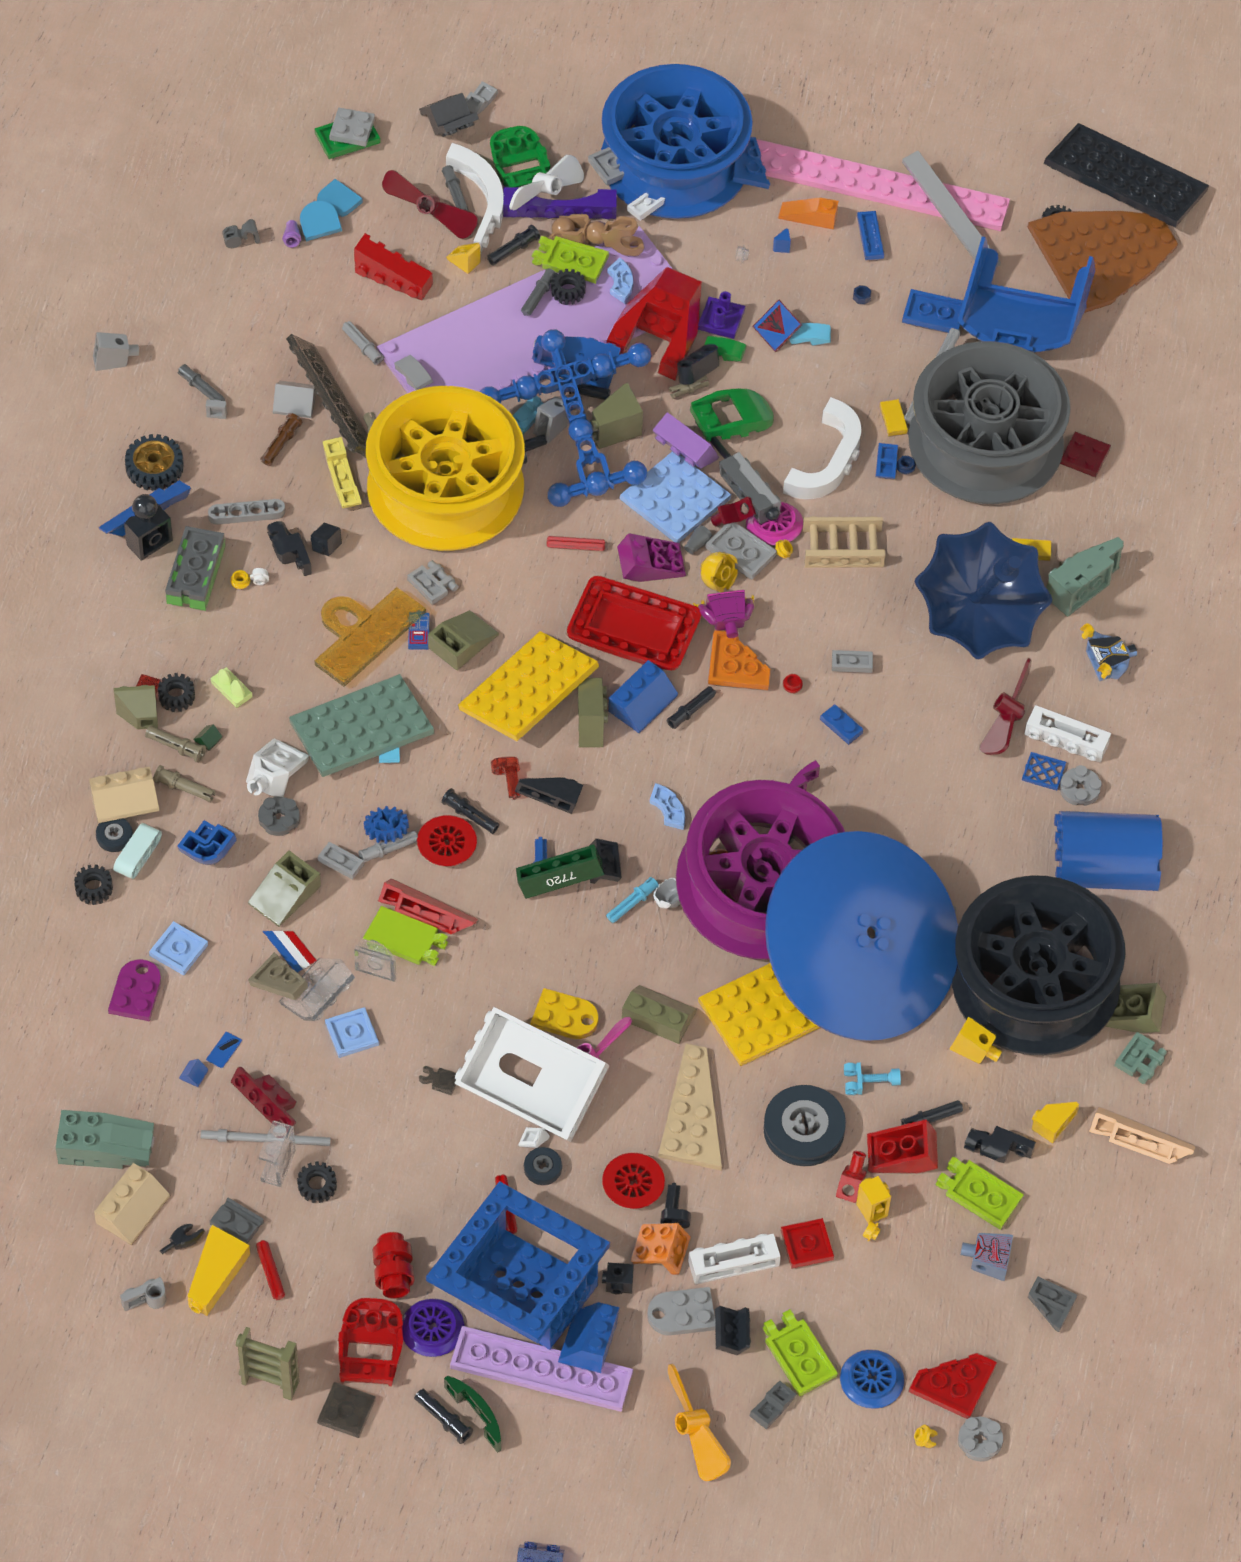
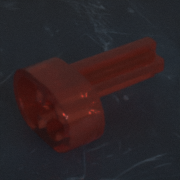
(507, 766)

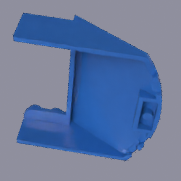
(1021, 316)

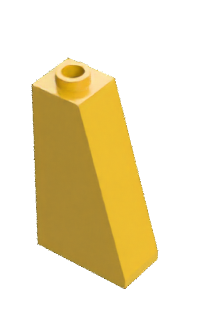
(217, 1267)

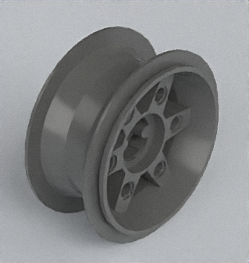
(1001, 403)

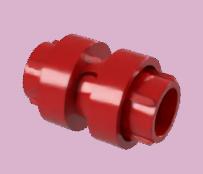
(393, 1265)

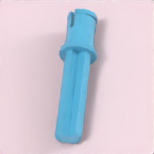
(640, 893)

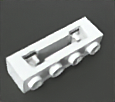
(1067, 734)
(734, 1258)

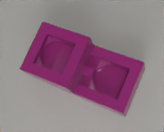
(806, 775)

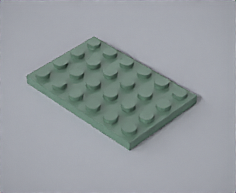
(361, 725)

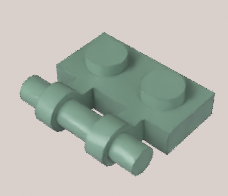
(1135, 1053)

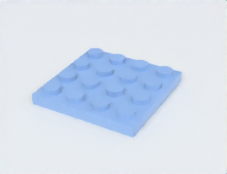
(675, 497)

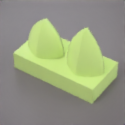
(231, 687)

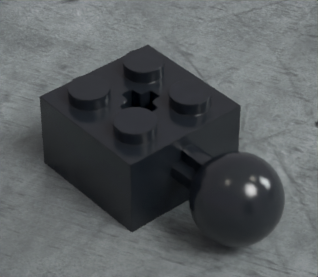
(149, 527)

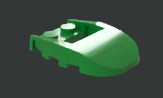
(514, 147)
(751, 406)

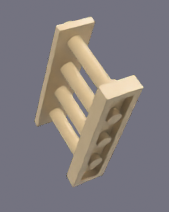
(843, 558)

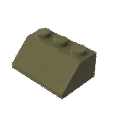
(658, 1013)

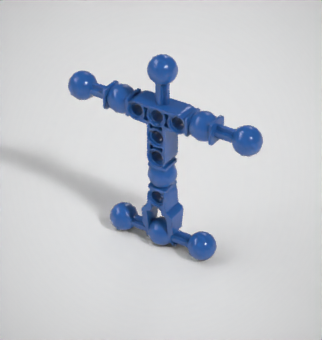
(579, 427)

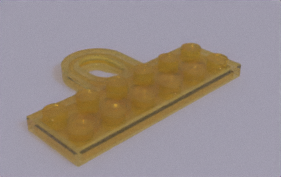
(369, 637)

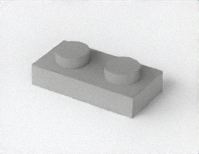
(852, 661)
(340, 860)

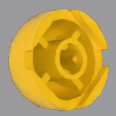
(719, 571)

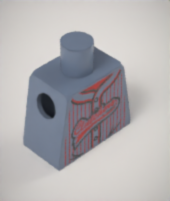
(989, 1254)

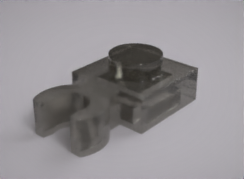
(441, 1081)

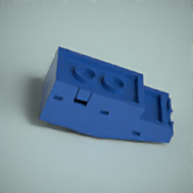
(577, 349)

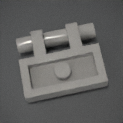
(428, 585)

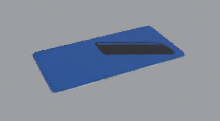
(223, 1050)

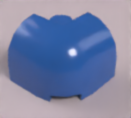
(207, 844)

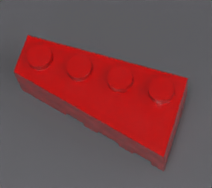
(391, 268)

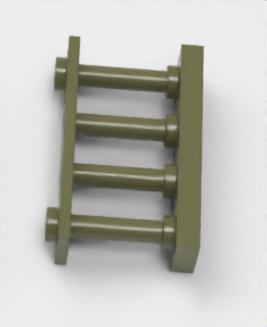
(268, 1363)

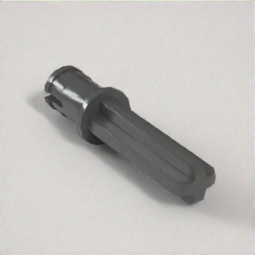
(452, 183)
(541, 287)
(195, 380)

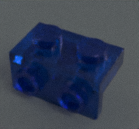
(531, 1553)

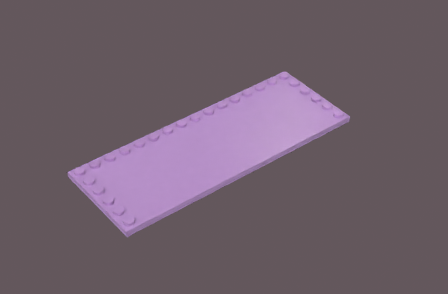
(493, 339)

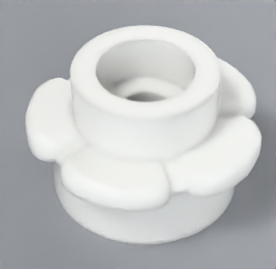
(259, 576)

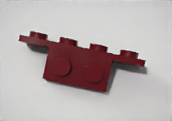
(266, 1096)

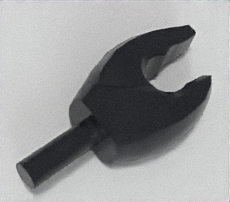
(180, 1240)

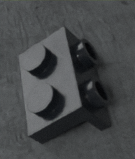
(732, 1330)

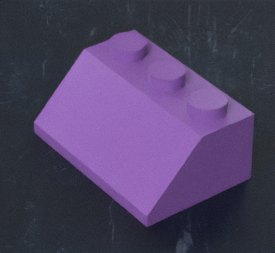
(684, 442)

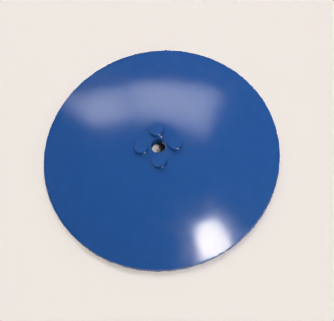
(822, 944)

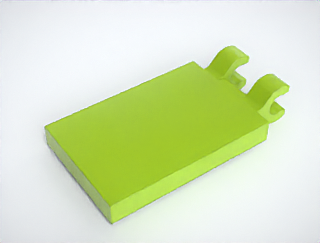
(570, 255)
(406, 936)
(980, 1192)
(799, 1353)

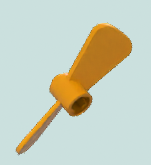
(708, 1453)

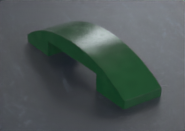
(461, 1391)

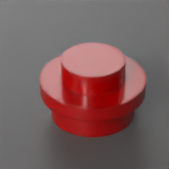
(792, 683)

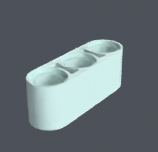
(137, 850)

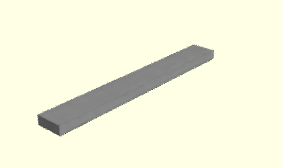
(944, 202)

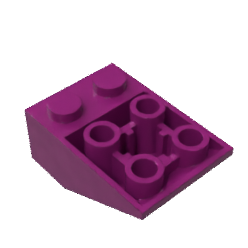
(650, 558)

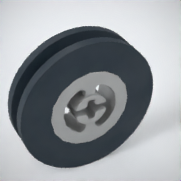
(788, 1137)

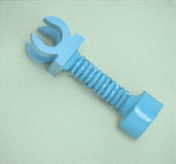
(854, 1088)

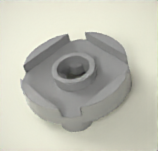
(1082, 776)
(980, 1426)

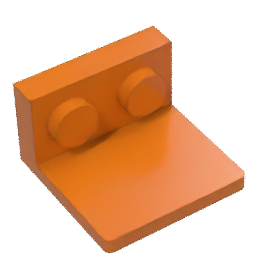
(662, 1245)

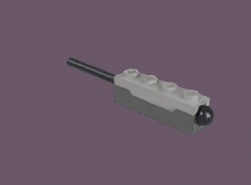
(747, 482)

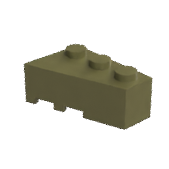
(592, 712)

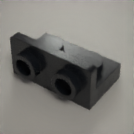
(610, 858)

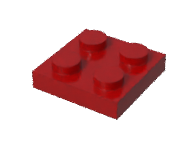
(807, 1243)

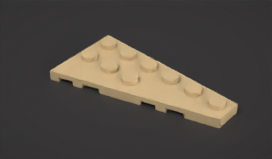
(691, 1121)

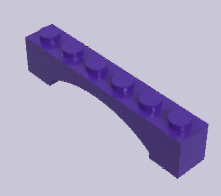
(597, 206)

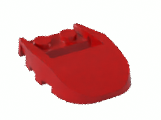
(372, 1323)

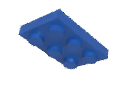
(932, 311)

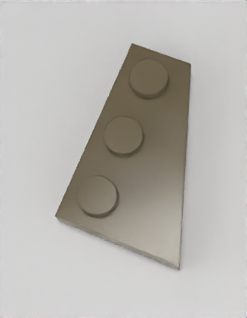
(278, 978)

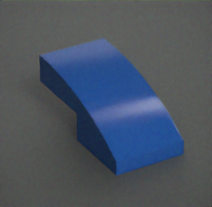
(886, 460)

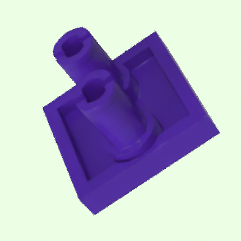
(721, 316)

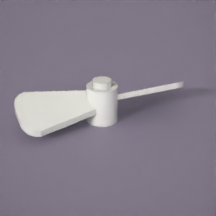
(564, 173)

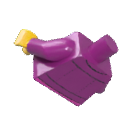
(727, 610)

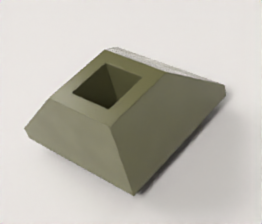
(137, 705)

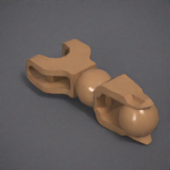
(612, 234)

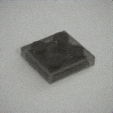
(346, 1410)

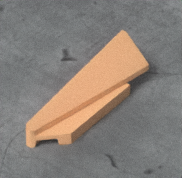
(1139, 1137)

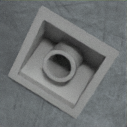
(294, 399)

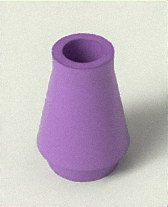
(291, 234)

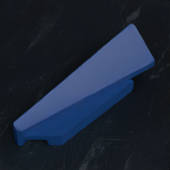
(164, 498)

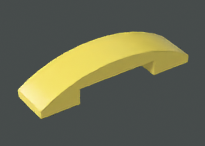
(341, 473)

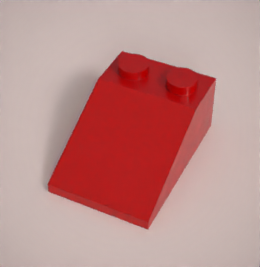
(903, 1149)

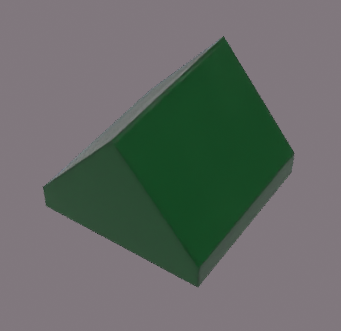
(208, 737)

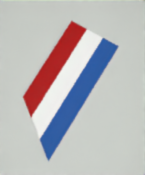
(291, 949)

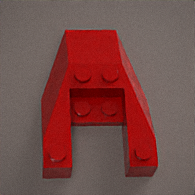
(666, 310)

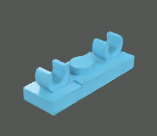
(527, 413)

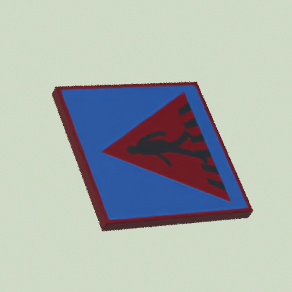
(777, 325)

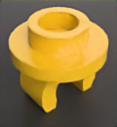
(922, 1436)

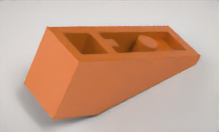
(813, 211)

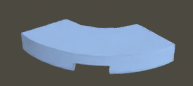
(622, 280)
(669, 805)

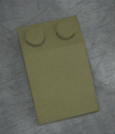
(1139, 1008)

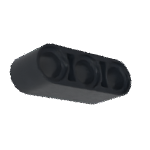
(698, 364)

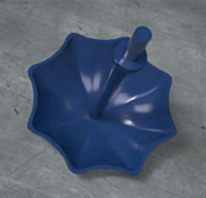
(983, 590)

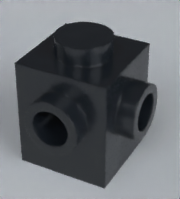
(326, 539)
(618, 1278)

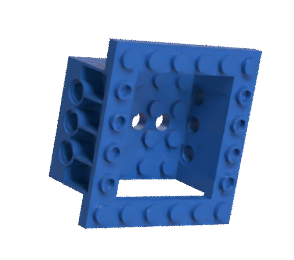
(487, 1247)

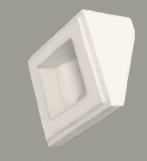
(533, 1137)

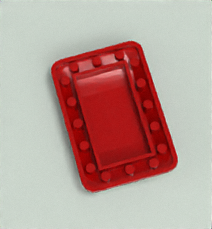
(633, 623)

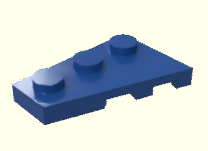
(749, 167)

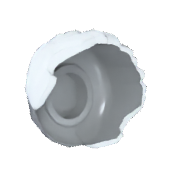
(666, 894)

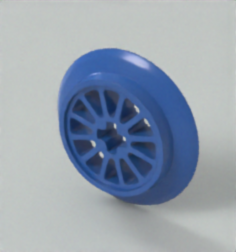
(868, 1399)

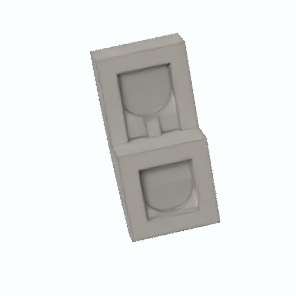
(481, 98)
(414, 372)

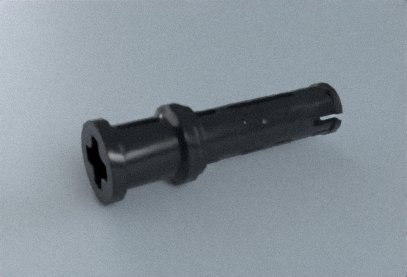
(520, 240)
(463, 804)
(450, 1422)

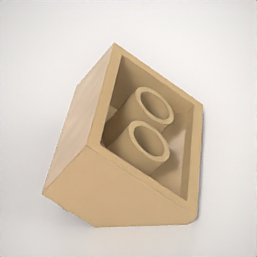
(123, 794)
(131, 1204)

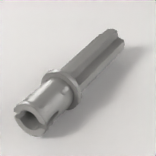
(367, 348)
(380, 849)

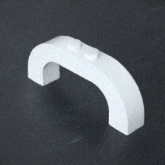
(816, 485)

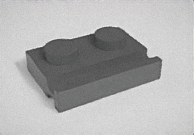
(237, 1220)

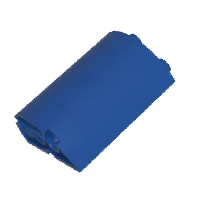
(1109, 849)

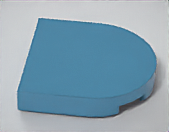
(340, 197)
(319, 220)

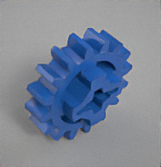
(386, 824)

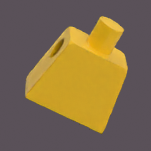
(975, 1042)

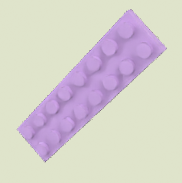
(538, 1369)

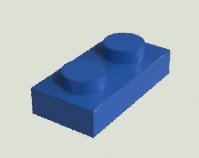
(841, 724)

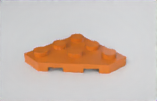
(736, 664)

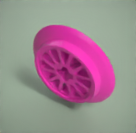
(789, 523)

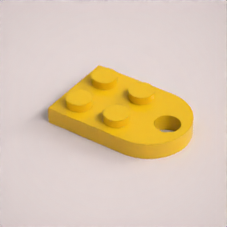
(563, 1015)

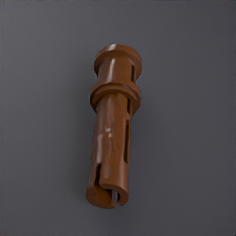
(285, 433)

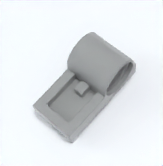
(136, 1296)

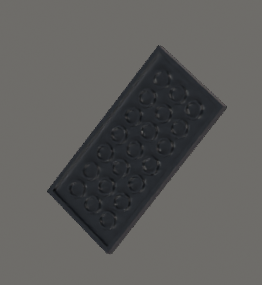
(1126, 174)

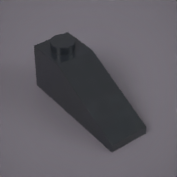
(555, 792)

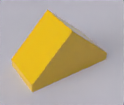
(465, 257)

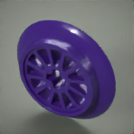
(432, 1348)

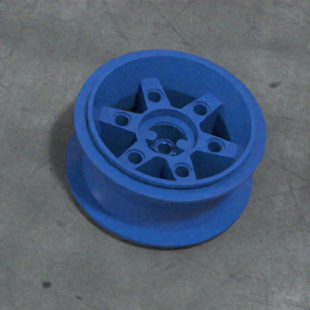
(677, 138)

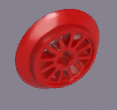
(448, 823)
(637, 1161)

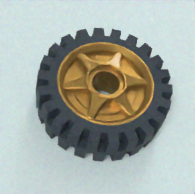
(154, 462)

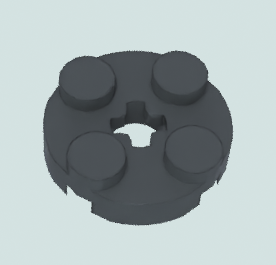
(277, 805)

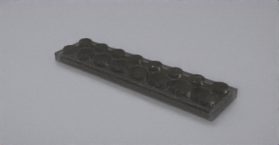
(330, 392)

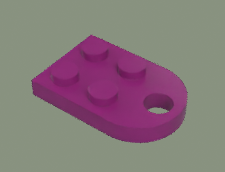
(135, 992)

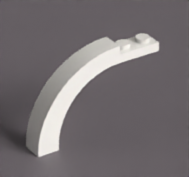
(483, 175)

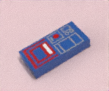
(419, 634)

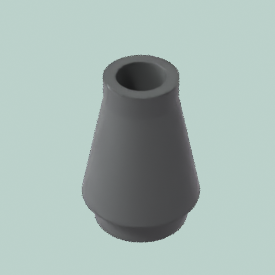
(698, 539)

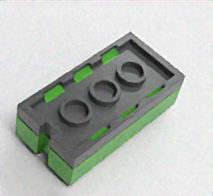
(195, 568)

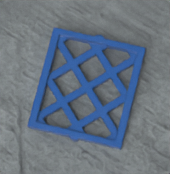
(1039, 763)

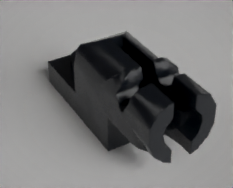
(289, 547)
(999, 1144)

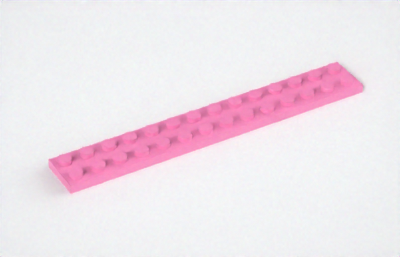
(875, 184)

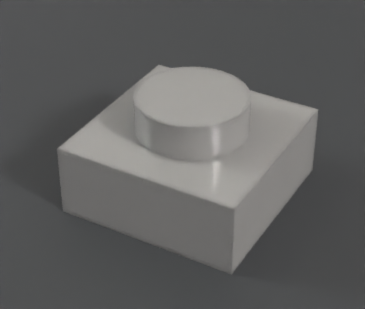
(216, 409)

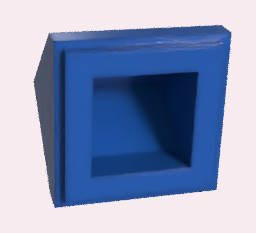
(782, 242)
(194, 1072)

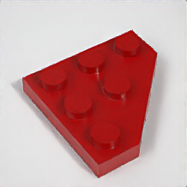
(955, 1383)

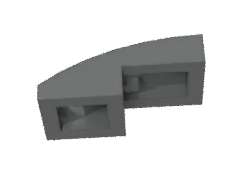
(773, 1404)

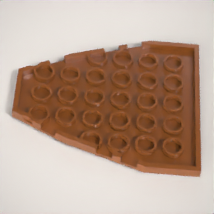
(1123, 247)

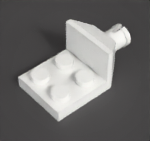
(273, 767)

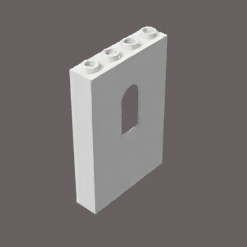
(561, 1089)

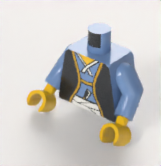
(1107, 653)

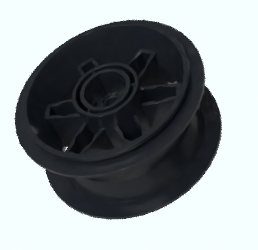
(1029, 1007)

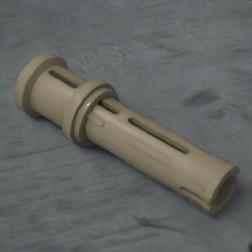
(184, 746)
(175, 781)

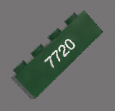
(559, 871)

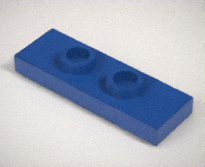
(870, 235)

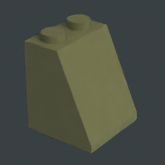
(617, 418)

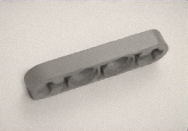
(246, 515)

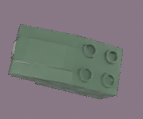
(1084, 575)
(103, 1140)

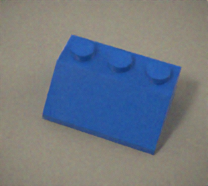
(642, 697)
(590, 1337)

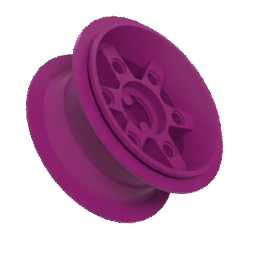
(730, 817)

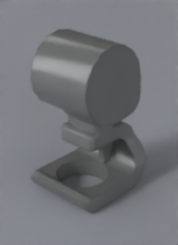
(233, 235)

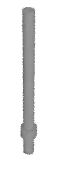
(223, 1135)

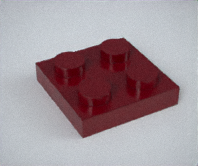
(1085, 454)

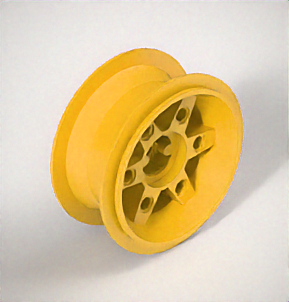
(440, 488)

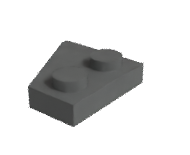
(1052, 1301)

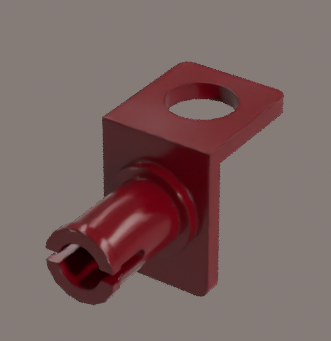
(733, 512)

